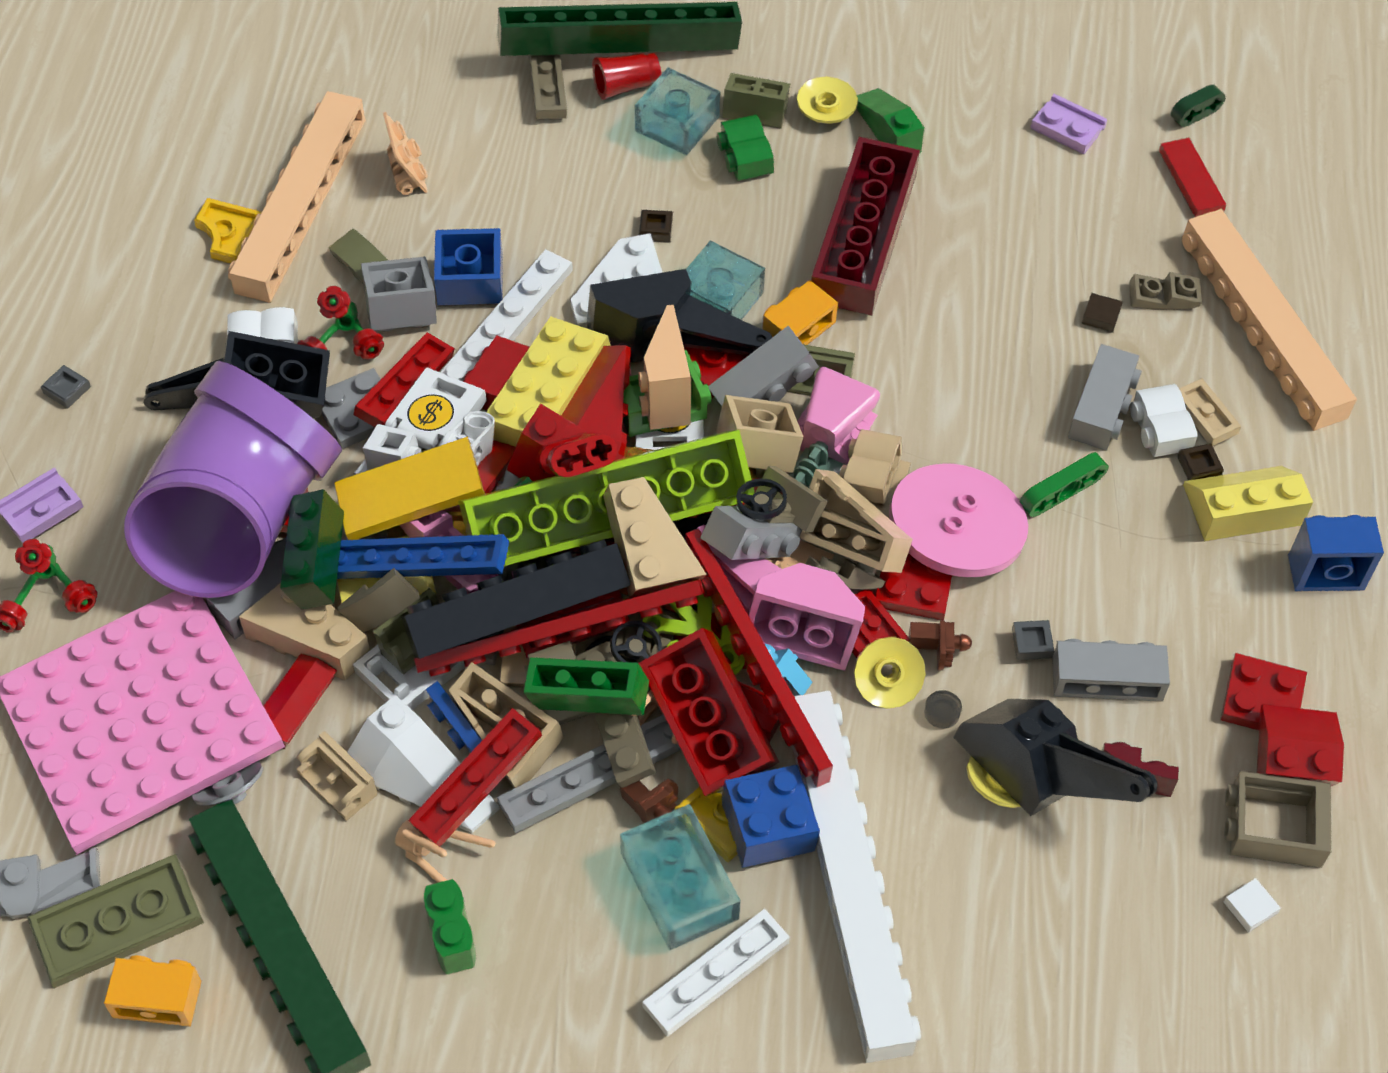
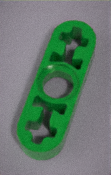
(1064, 484)

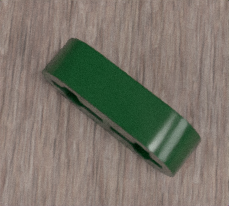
(1198, 105)

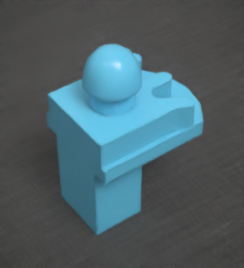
(790, 670)

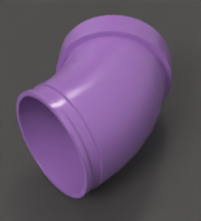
(225, 485)

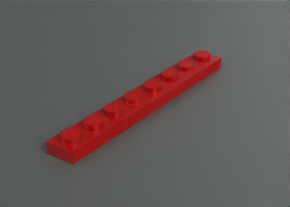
(577, 625)
(761, 666)

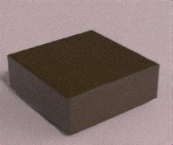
(657, 224)
(1102, 312)
(1200, 462)

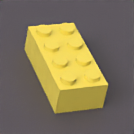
(546, 376)

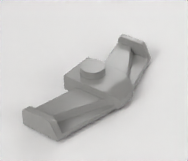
(29, 889)

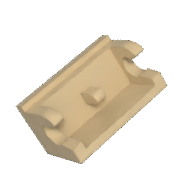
(336, 776)

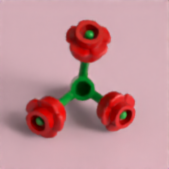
(337, 304)
(41, 563)

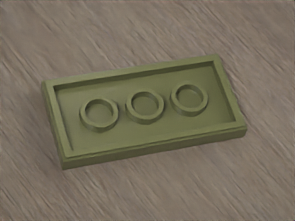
(114, 920)

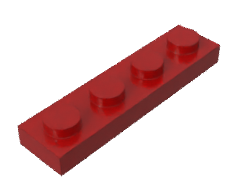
(392, 388)
(475, 777)

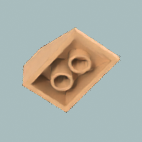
(666, 377)

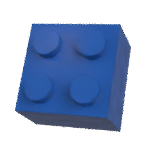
(468, 266)
(1335, 553)
(770, 816)

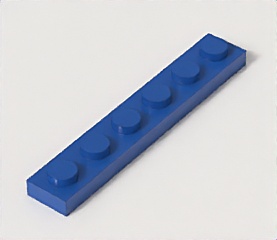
(423, 556)

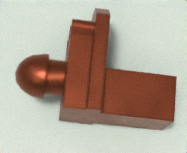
(940, 638)
(651, 803)

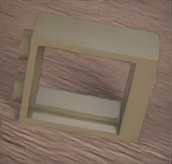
(1286, 790)

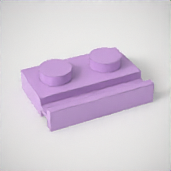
(1068, 123)
(39, 505)

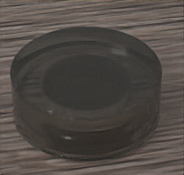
(943, 709)

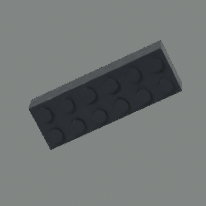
(516, 600)

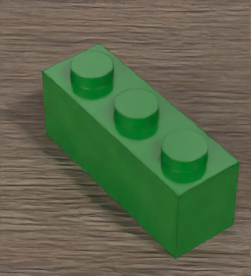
(586, 686)

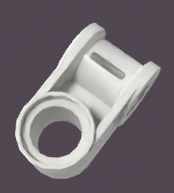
(480, 431)

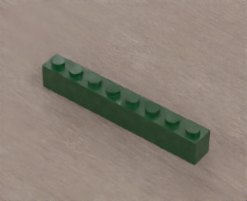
(618, 28)
(279, 942)

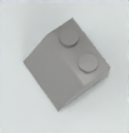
(399, 293)

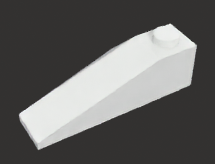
(409, 758)

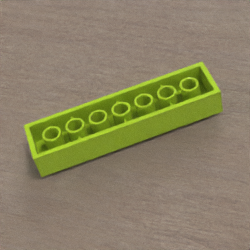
(572, 511)

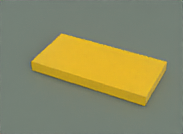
(408, 488)

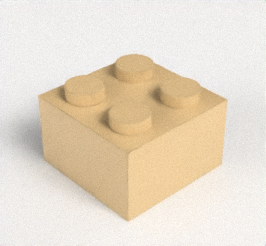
(766, 430)

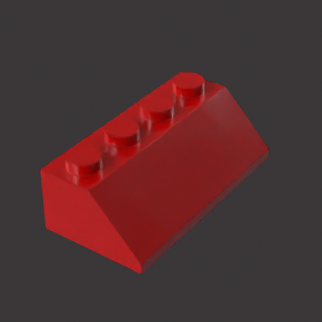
(708, 711)

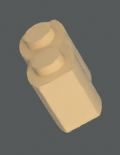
(872, 464)

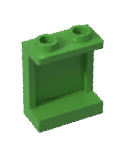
(700, 397)

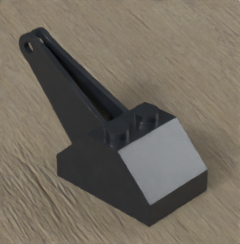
(634, 306)
(287, 367)
(1040, 759)

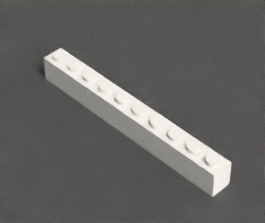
(855, 895)

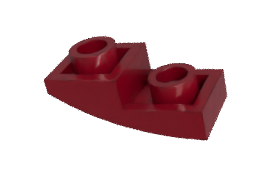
(1165, 775)

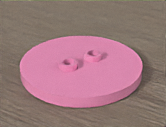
(959, 520)

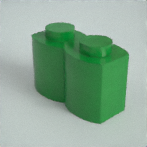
(746, 147)
(450, 926)

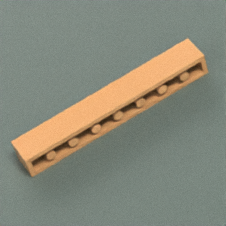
(296, 197)
(1268, 320)

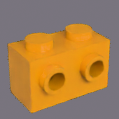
(805, 310)
(153, 991)

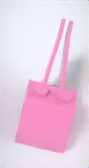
(797, 607)

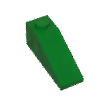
(890, 119)

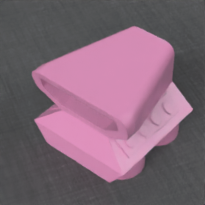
(837, 412)

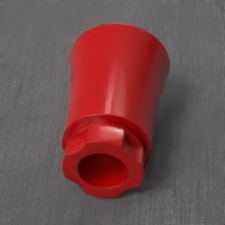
(624, 73)

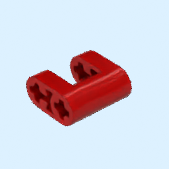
(580, 448)

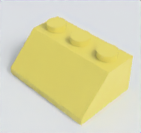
(1248, 502)

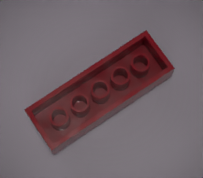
(866, 224)

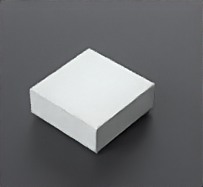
(1252, 905)

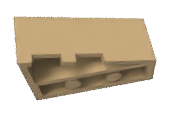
(856, 526)
(648, 539)
(311, 631)
(485, 703)

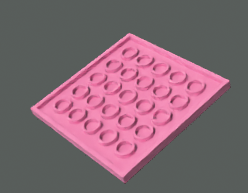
(136, 717)

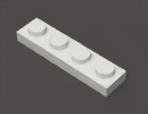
(715, 972)

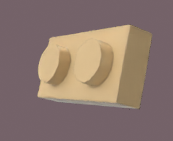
(1209, 413)

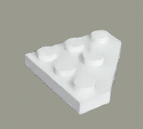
(626, 259)

